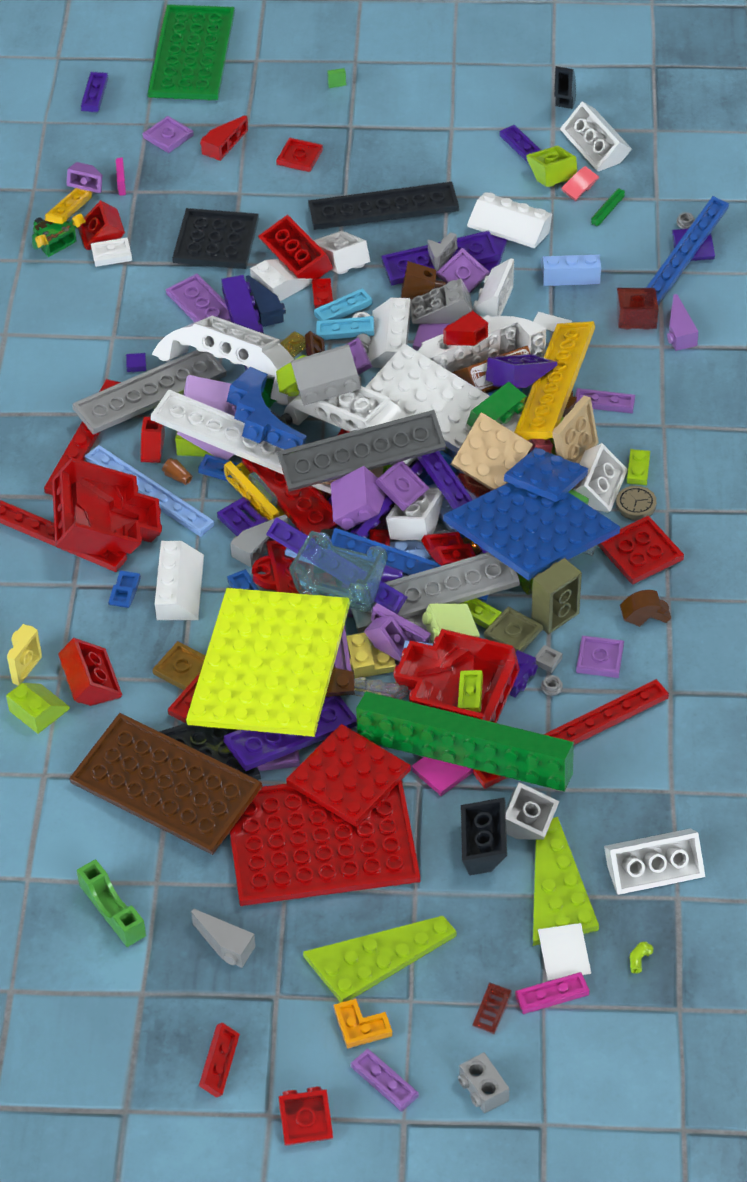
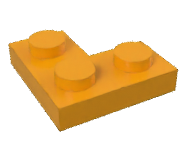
(360, 1030)

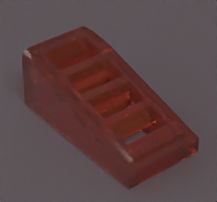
(472, 485)
(498, 991)

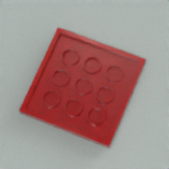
(348, 774)

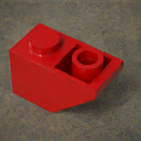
(466, 331)
(152, 441)

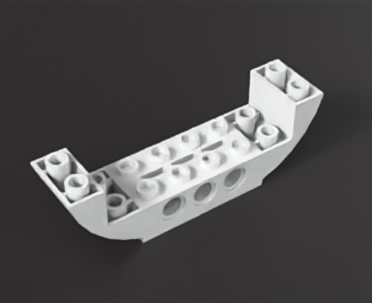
(503, 336)
(229, 342)
(349, 411)

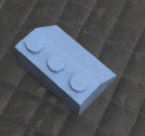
(571, 270)

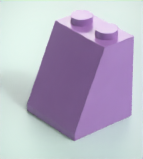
(356, 498)

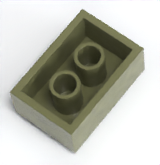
(556, 595)

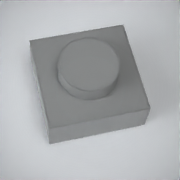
(548, 658)

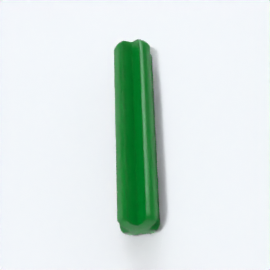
(607, 207)

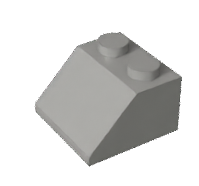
(529, 813)

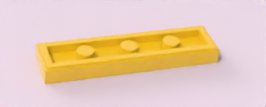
(68, 206)

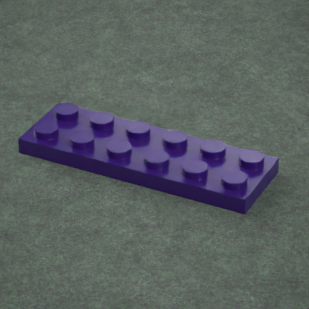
(478, 245)
(258, 748)

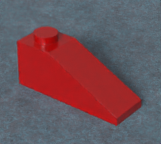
(223, 138)

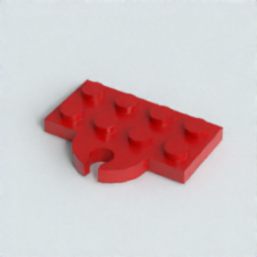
(277, 570)

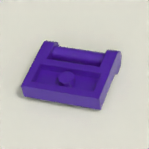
(237, 520)

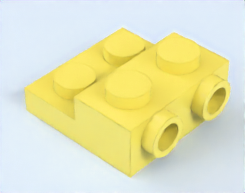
(24, 654)
(367, 659)

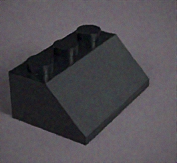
(483, 835)

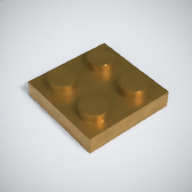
(179, 665)

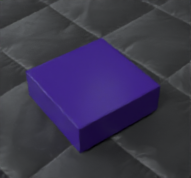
(136, 362)

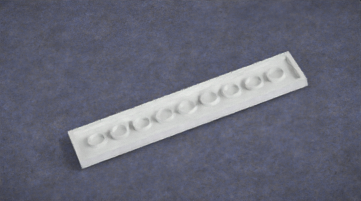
(216, 429)

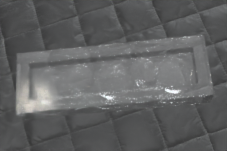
(378, 687)

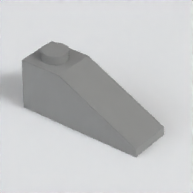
(252, 542)
(228, 941)

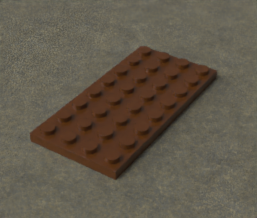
(166, 783)

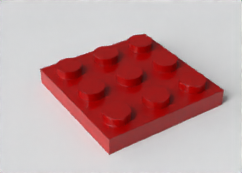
(641, 550)

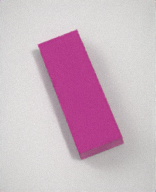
(552, 993)

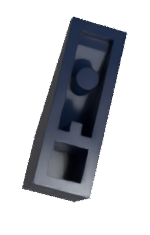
(266, 303)

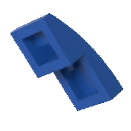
(125, 589)

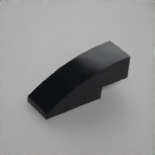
(565, 87)

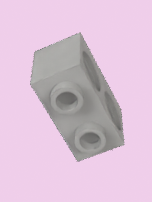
(487, 1081)

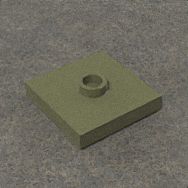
(513, 629)

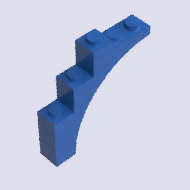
(258, 419)

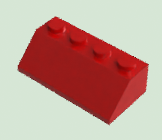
(296, 249)

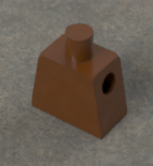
(419, 280)

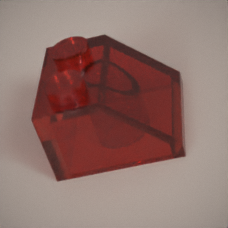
(637, 308)

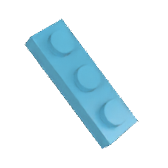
(344, 306)
(345, 327)

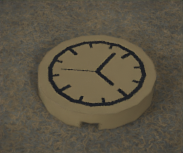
(636, 502)

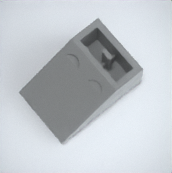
(442, 304)

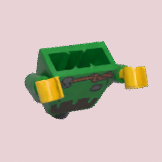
(53, 236)

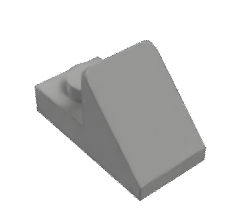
(442, 251)

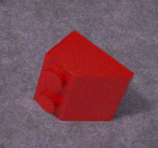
(101, 225)

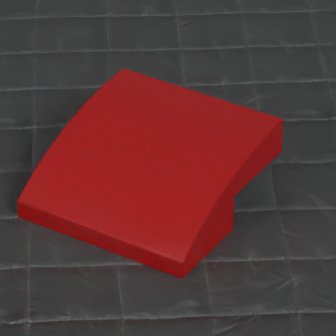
(447, 547)

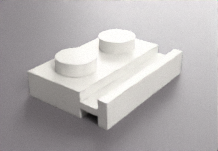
(111, 252)

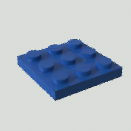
(546, 474)

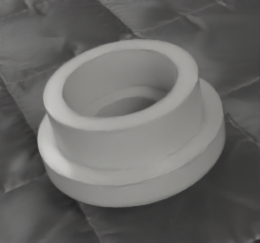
(685, 220)
(551, 685)

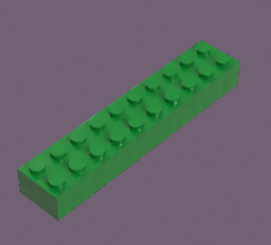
(466, 741)

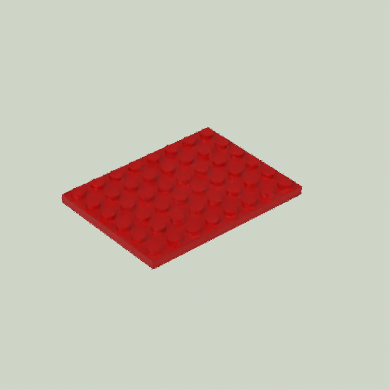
(301, 850)

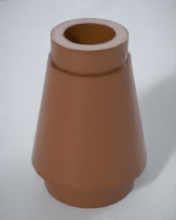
(176, 471)

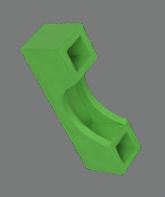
(99, 889)

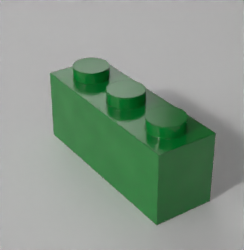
(500, 405)

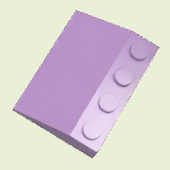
(213, 394)

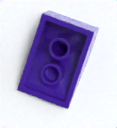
(517, 369)

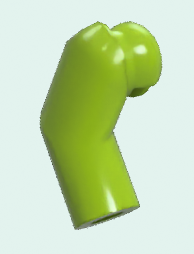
(637, 954)

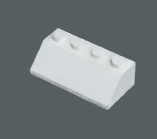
(595, 138)
(510, 220)
(391, 330)
(178, 582)
(655, 861)

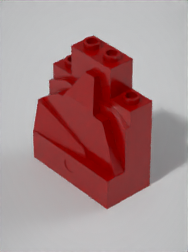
(101, 510)
(435, 672)

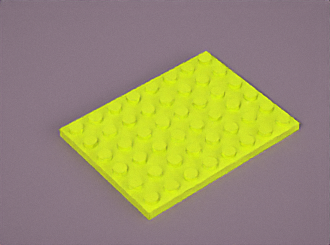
(269, 662)

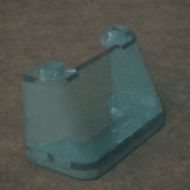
(338, 571)

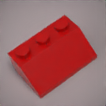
(89, 673)

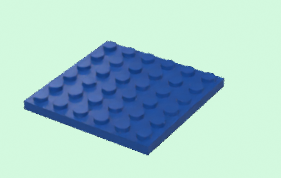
(530, 529)

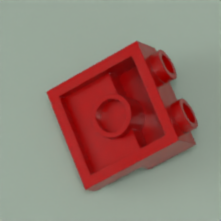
(305, 1116)

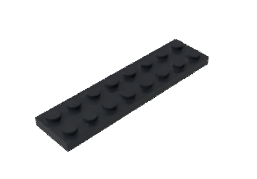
(383, 205)

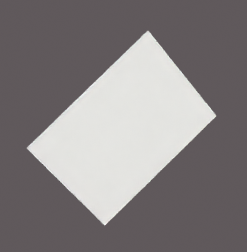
(564, 951)

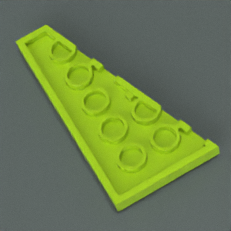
(558, 887)
(367, 960)

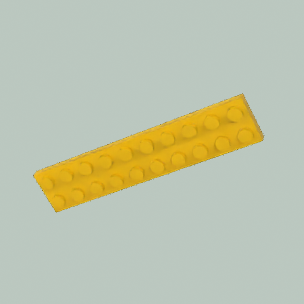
(552, 391)

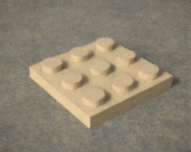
(576, 432)
(490, 452)

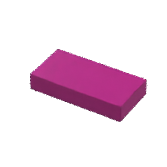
(120, 176)

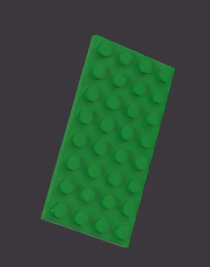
(191, 52)

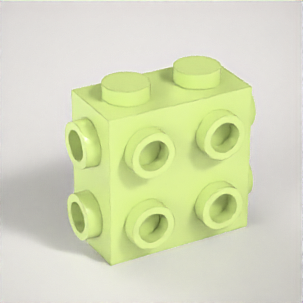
(449, 617)

